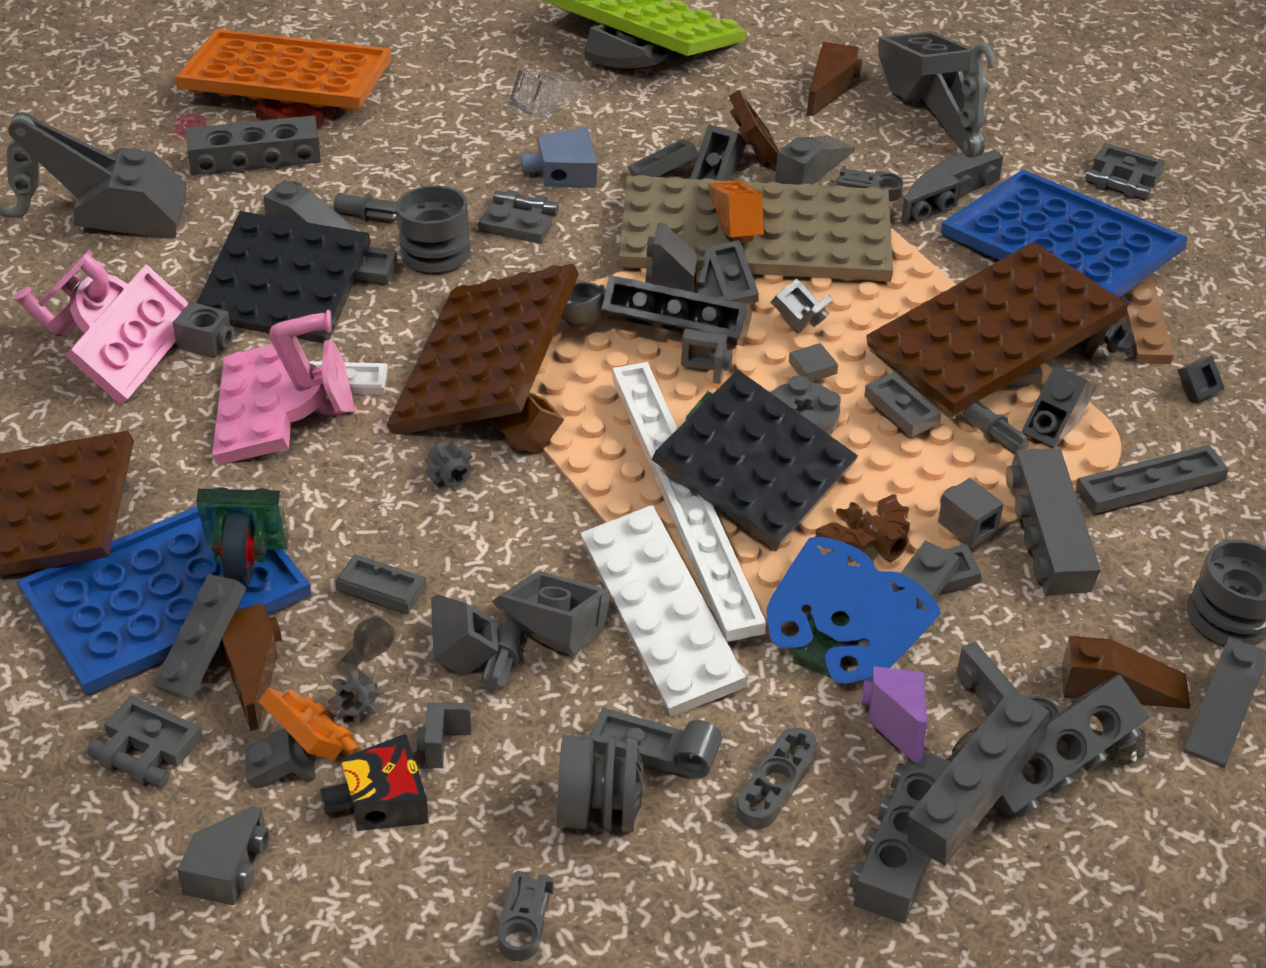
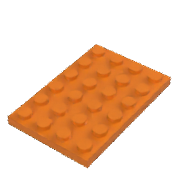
(284, 69)

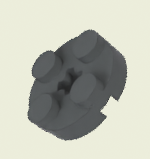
(820, 403)

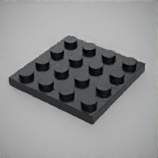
(283, 272)
(755, 459)

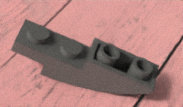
(943, 183)

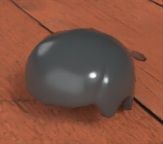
(584, 304)

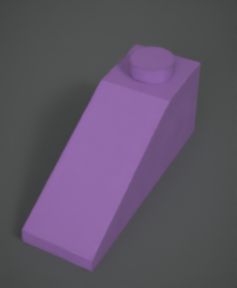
(898, 708)

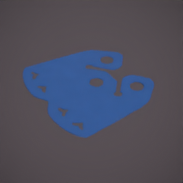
(861, 592)

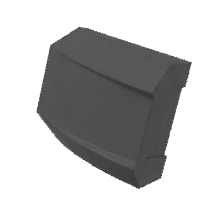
(622, 50)
(556, 610)

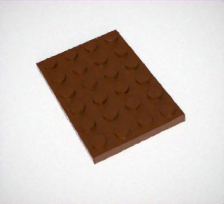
(995, 326)
(484, 350)

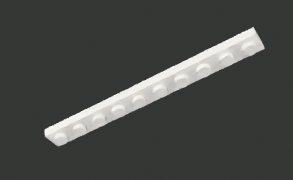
(692, 514)

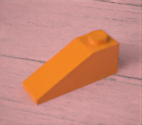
(738, 209)

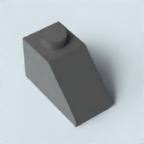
(719, 154)

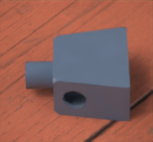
(564, 160)

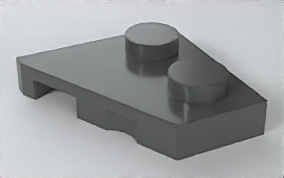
(727, 274)

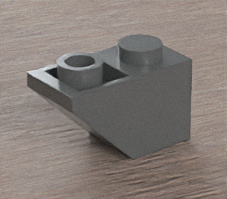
(672, 261)
(1058, 407)
(461, 635)
(223, 856)

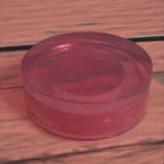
(188, 121)

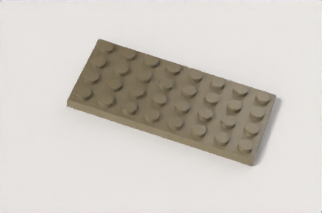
(806, 227)

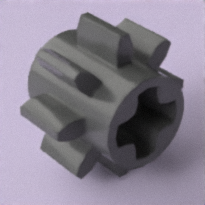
(448, 464)
(366, 697)

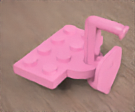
(122, 323)
(274, 387)

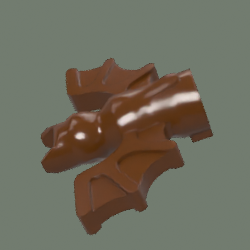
(883, 532)

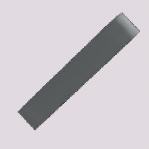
(776, 761)

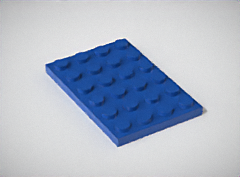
(1083, 232)
(129, 608)

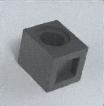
(202, 330)

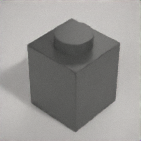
(970, 512)

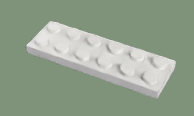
(663, 611)

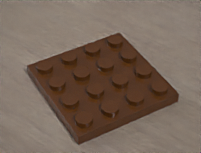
(61, 501)

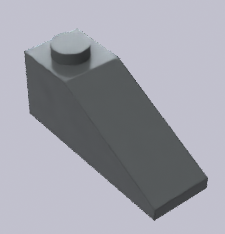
(809, 159)
(301, 204)
(1226, 702)

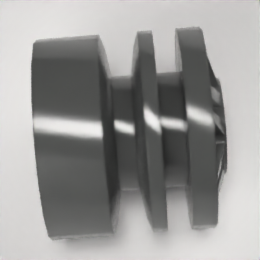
(433, 228)
(1231, 593)
(598, 783)

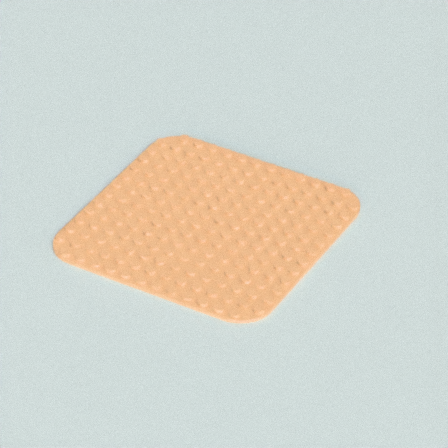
(611, 473)

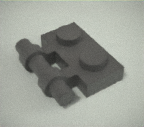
(1126, 164)
(517, 223)
(150, 730)

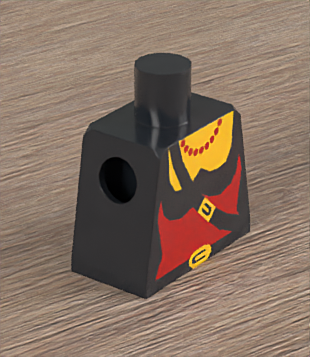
(379, 787)

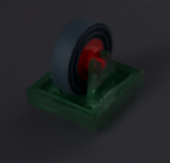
(242, 527)

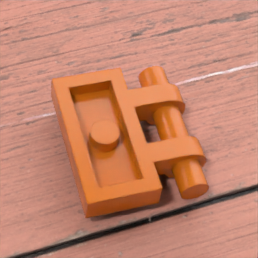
(309, 724)

